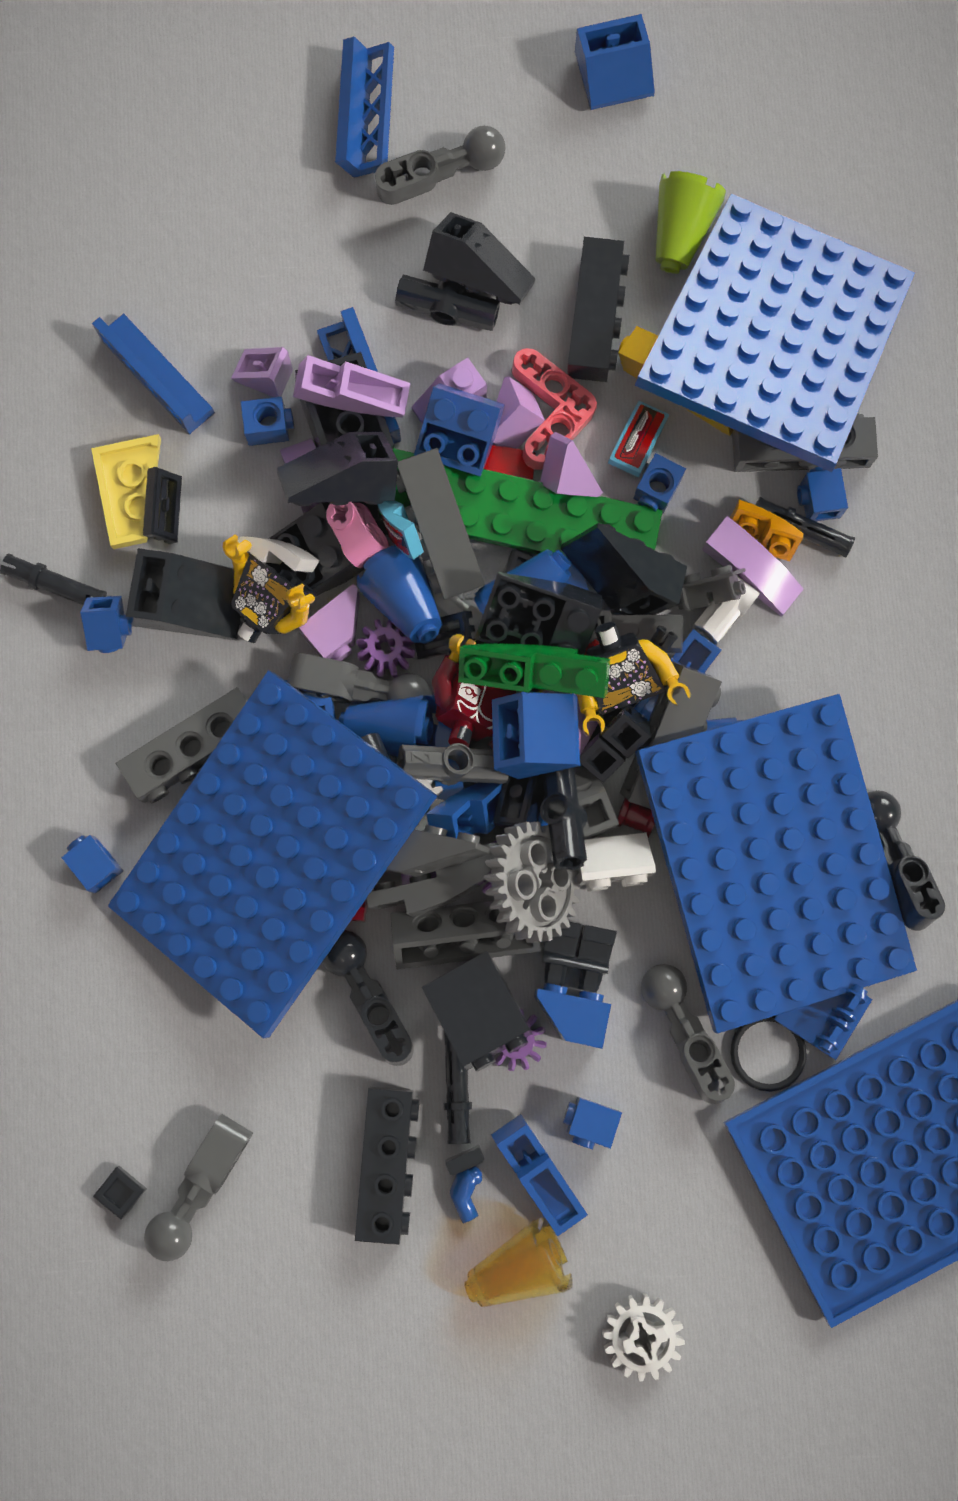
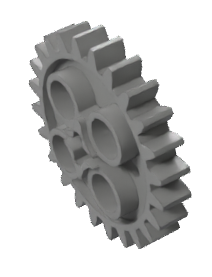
(527, 886)

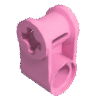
(356, 531)

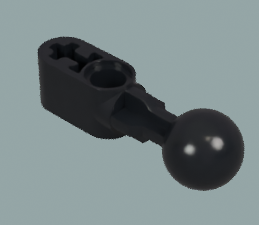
(927, 903)
(347, 960)

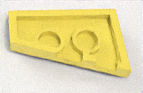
(122, 486)

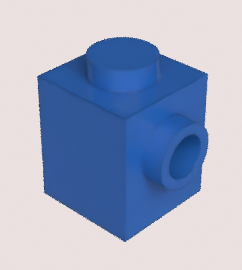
(823, 494)
(105, 624)
(591, 1123)

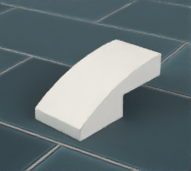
(277, 551)

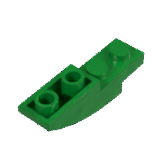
(533, 666)

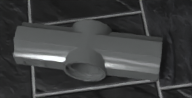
(433, 764)

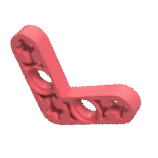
(563, 411)

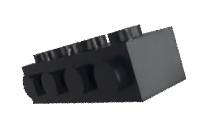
(596, 309)
(384, 1166)

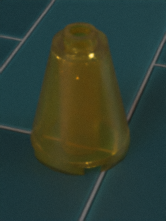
(520, 1268)

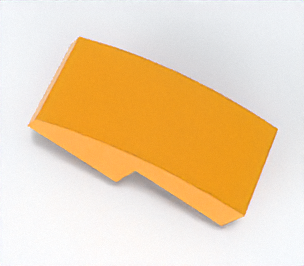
(768, 529)

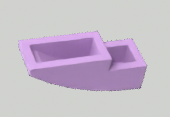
(350, 388)
(737, 548)

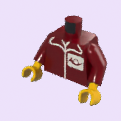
(463, 705)

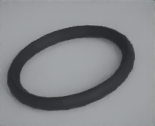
(762, 1086)

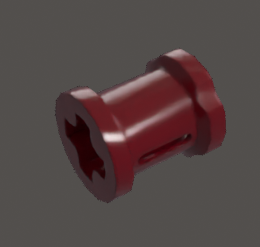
(636, 817)

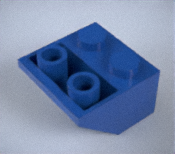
(615, 61)
(460, 428)
(535, 733)
(575, 1018)

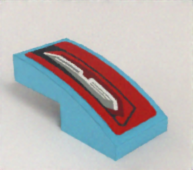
(638, 438)
(400, 529)

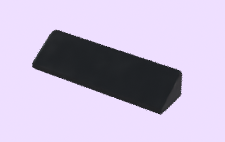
(519, 801)

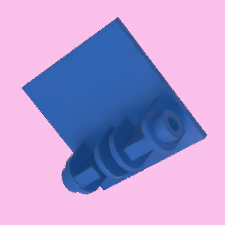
(828, 1022)

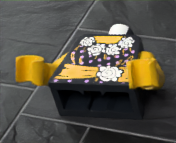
(266, 594)
(635, 673)

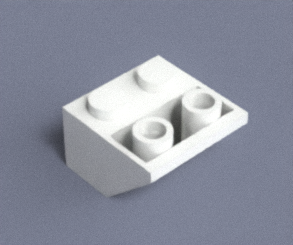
(616, 860)

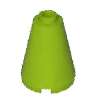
(684, 217)

